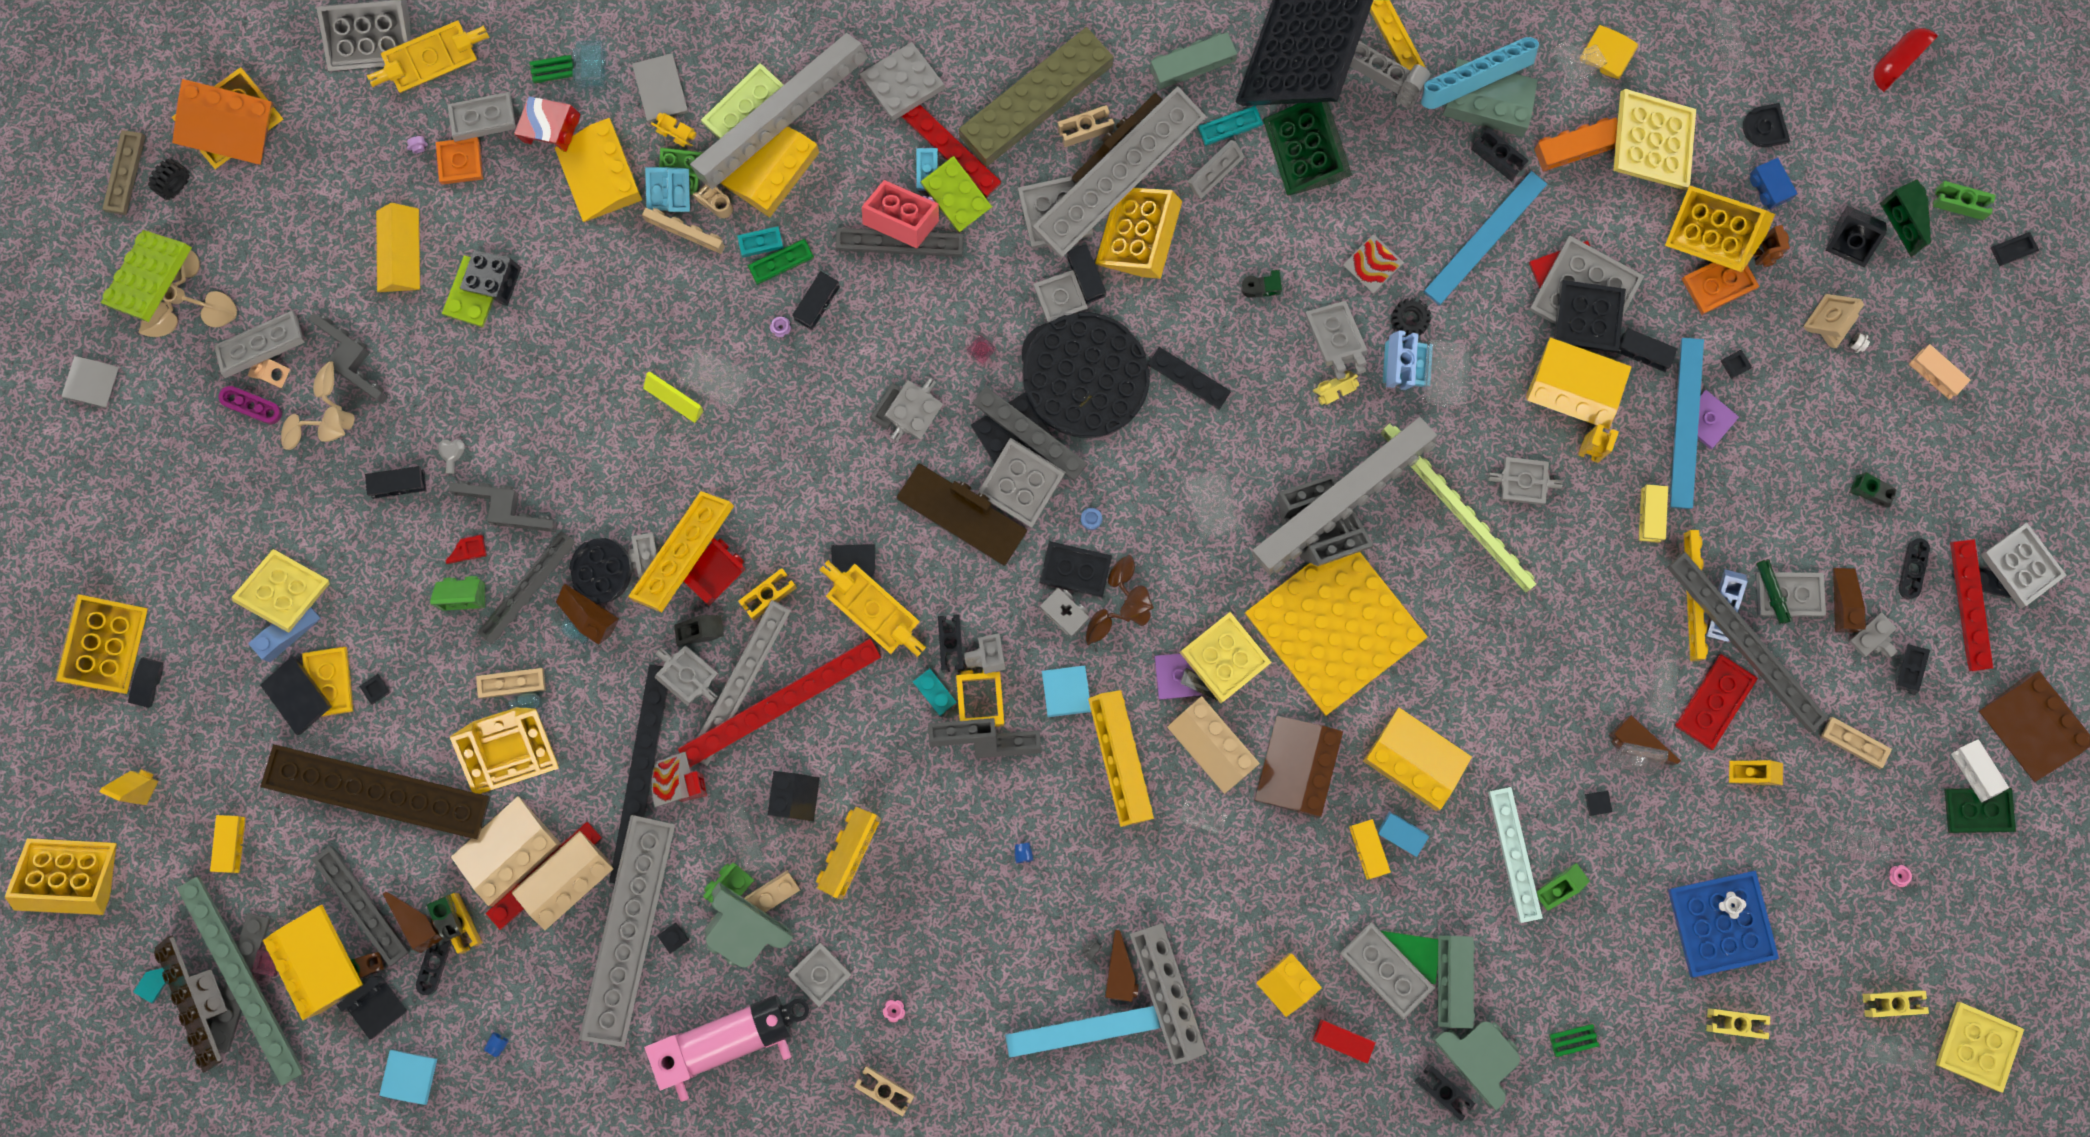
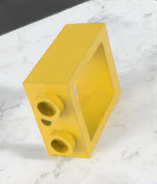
(970, 676)

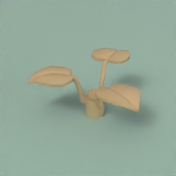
(217, 309)
(334, 418)

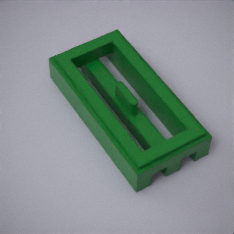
(539, 63)
(1592, 1036)

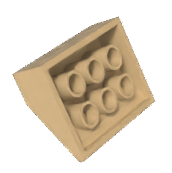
(505, 851)

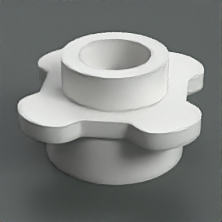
(1738, 903)

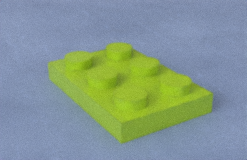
(956, 194)
(466, 305)

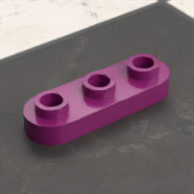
(242, 401)

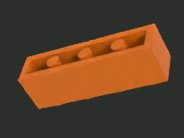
(1577, 144)

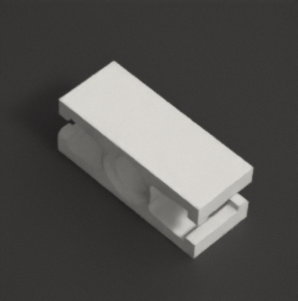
(1980, 770)

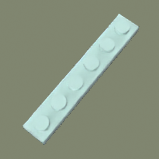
(1515, 855)

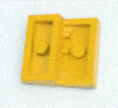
(1615, 48)

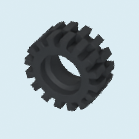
(168, 179)
(1411, 306)

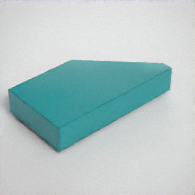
(150, 985)

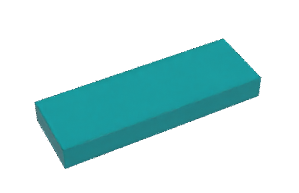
(1230, 125)

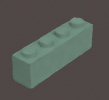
(1193, 60)
(1456, 981)

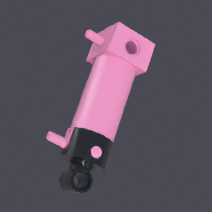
(723, 1041)

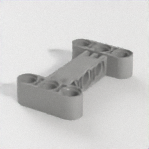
(1408, 86)

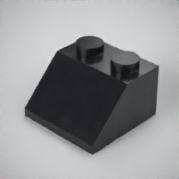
(1856, 236)
(793, 796)

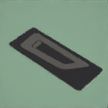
(1194, 682)

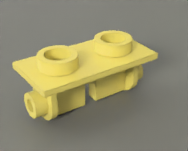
(1328, 389)

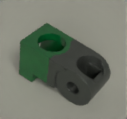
(1262, 286)
(1873, 489)
(445, 918)

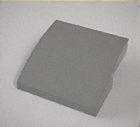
(90, 382)

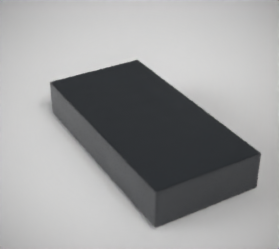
(2014, 249)

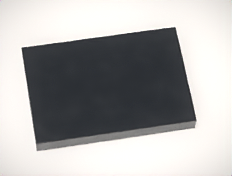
(1075, 569)
(296, 695)

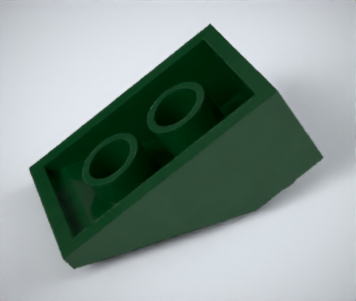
(1909, 215)

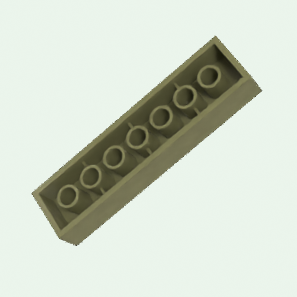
(1036, 96)

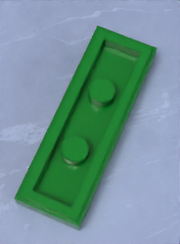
(780, 261)

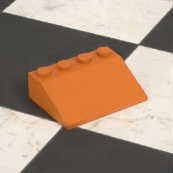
(221, 121)

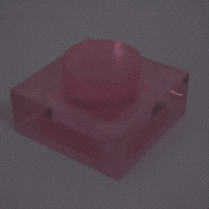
(981, 349)
(264, 964)

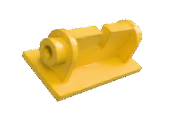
(682, 133)

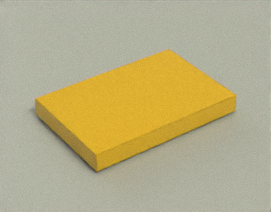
(332, 676)

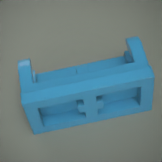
(1403, 834)

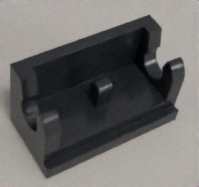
(1912, 669)

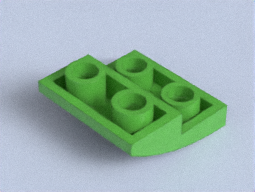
(681, 159)

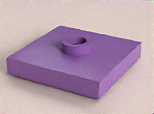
(1714, 419)
(1169, 676)

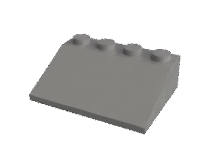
(362, 31)

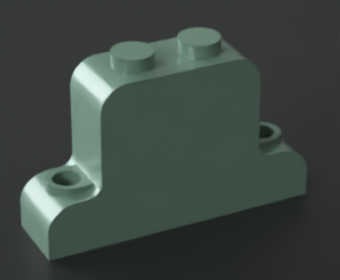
(741, 929)
(1481, 1058)

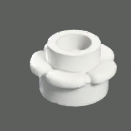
(1861, 342)

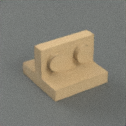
(1834, 318)

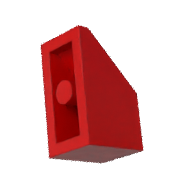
(695, 786)

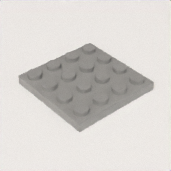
(1585, 265)

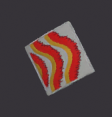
(1373, 263)
(669, 779)

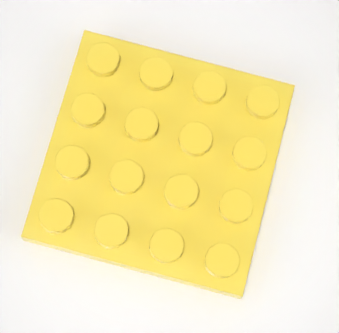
(1654, 139)

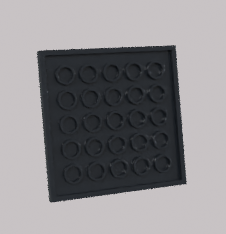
(1304, 52)

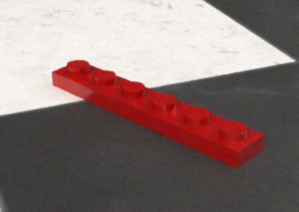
(949, 146)
(1971, 605)
(508, 907)

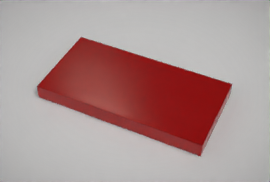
(1716, 702)

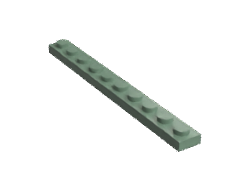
(240, 981)

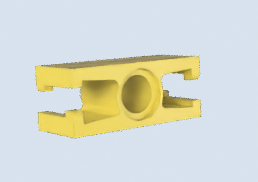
(1654, 513)
(1903, 1003)
(1745, 1029)

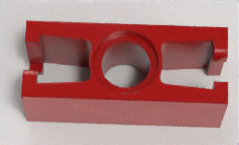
(1344, 1041)

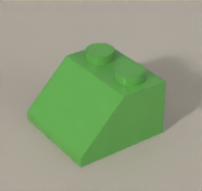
(459, 594)

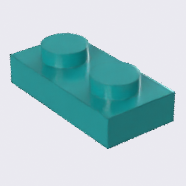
(760, 241)
(934, 692)

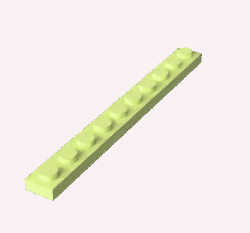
(1467, 517)

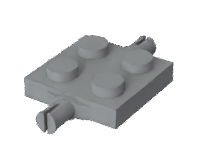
(913, 410)
(1525, 481)
(686, 675)

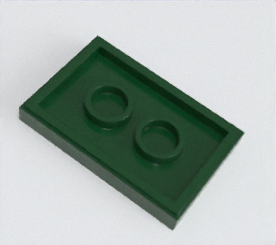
(1970, 815)

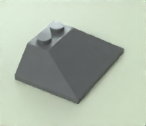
(1342, 541)

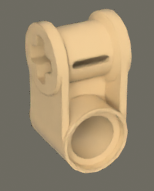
(712, 199)

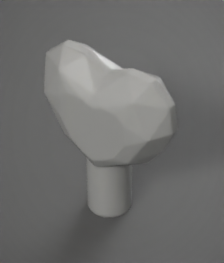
(450, 453)

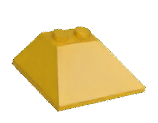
(503, 748)

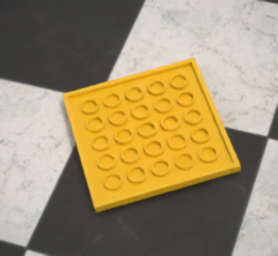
(1335, 628)

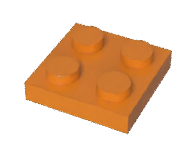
(459, 161)

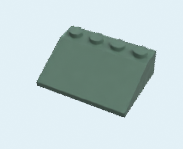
(1499, 105)

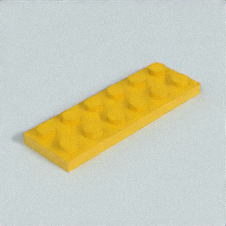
(681, 551)

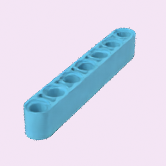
(1479, 73)
(1082, 1031)

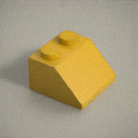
(1288, 985)

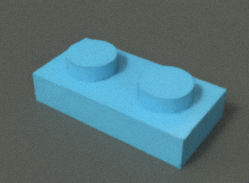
(926, 163)

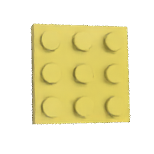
(280, 590)
(1225, 657)
(1979, 1047)

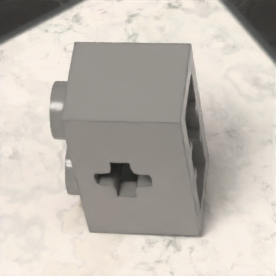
(1068, 624)

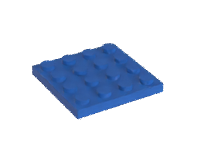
(1712, 938)

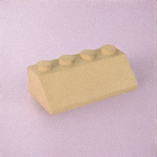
(1213, 745)
(562, 880)

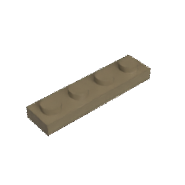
(123, 172)

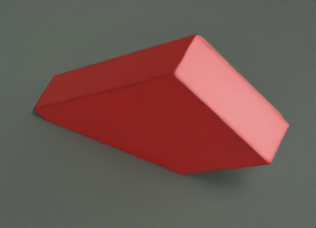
(468, 549)

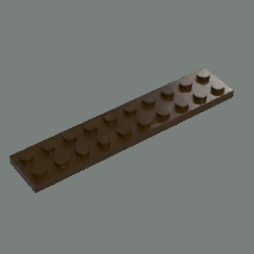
(375, 791)

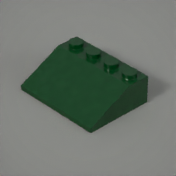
(1307, 147)

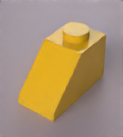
(1756, 772)

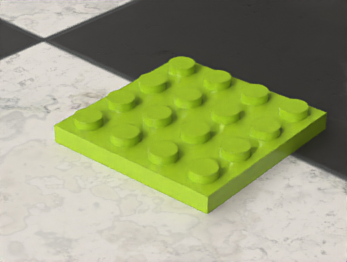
(145, 275)

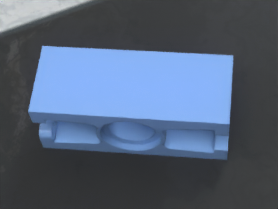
(1408, 354)

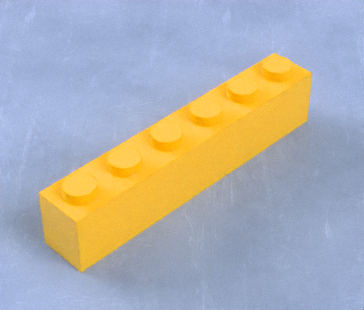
(1120, 758)

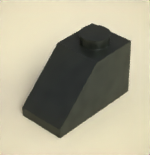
(699, 629)

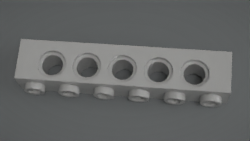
(1168, 994)

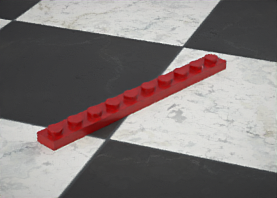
(780, 702)

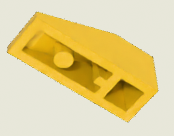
(131, 787)

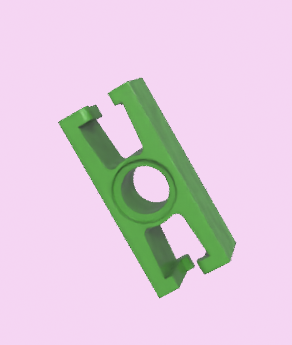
(1970, 196)

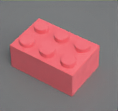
(900, 214)

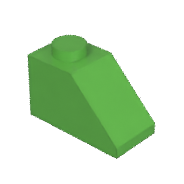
(1562, 887)

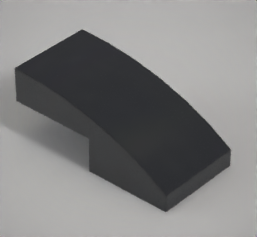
(144, 682)

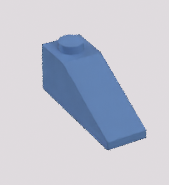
(1732, 588)
(274, 640)

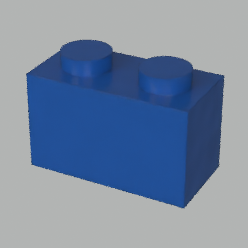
(1772, 184)

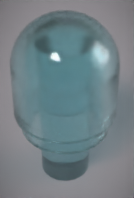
(572, 633)
(526, 700)

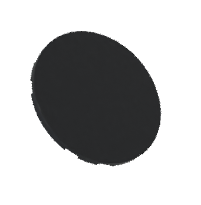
(1084, 358)

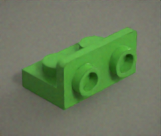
(733, 878)

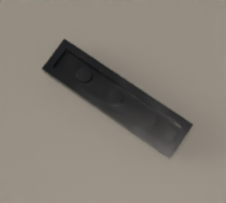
(1189, 378)

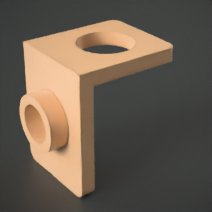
(264, 369)

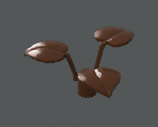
(1134, 608)

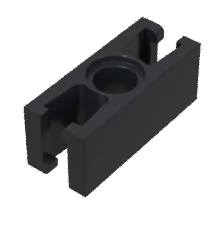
(1502, 147)
(1086, 273)
(815, 300)
(1647, 349)
(395, 481)
(942, 639)
(1453, 1092)

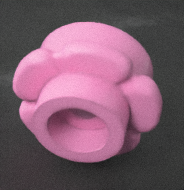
(1905, 873)
(900, 1012)

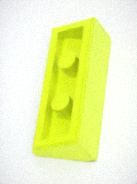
(672, 397)

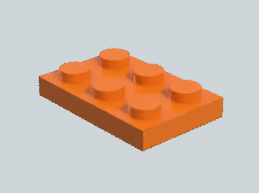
(1718, 285)

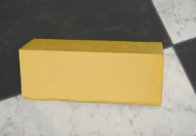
(398, 248)

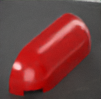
(1902, 56)

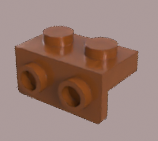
(1774, 246)

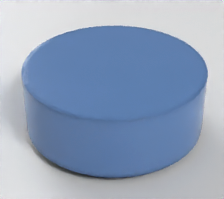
(1091, 518)

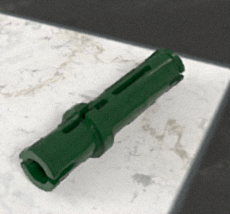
(1774, 592)

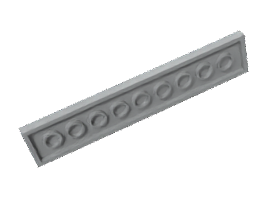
(1118, 172)
(627, 931)

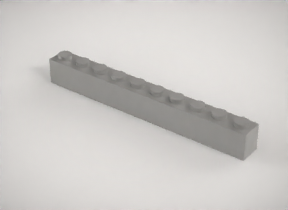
(779, 111)
(1345, 496)

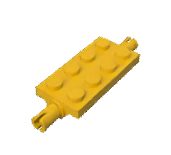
(428, 56)
(872, 608)

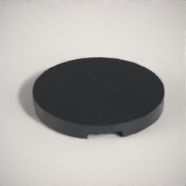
(601, 570)

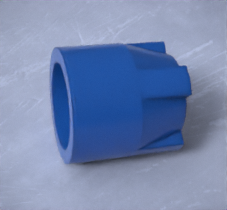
(1023, 853)
(495, 1044)

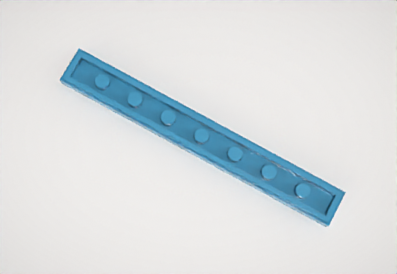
(1485, 238)
(1686, 423)

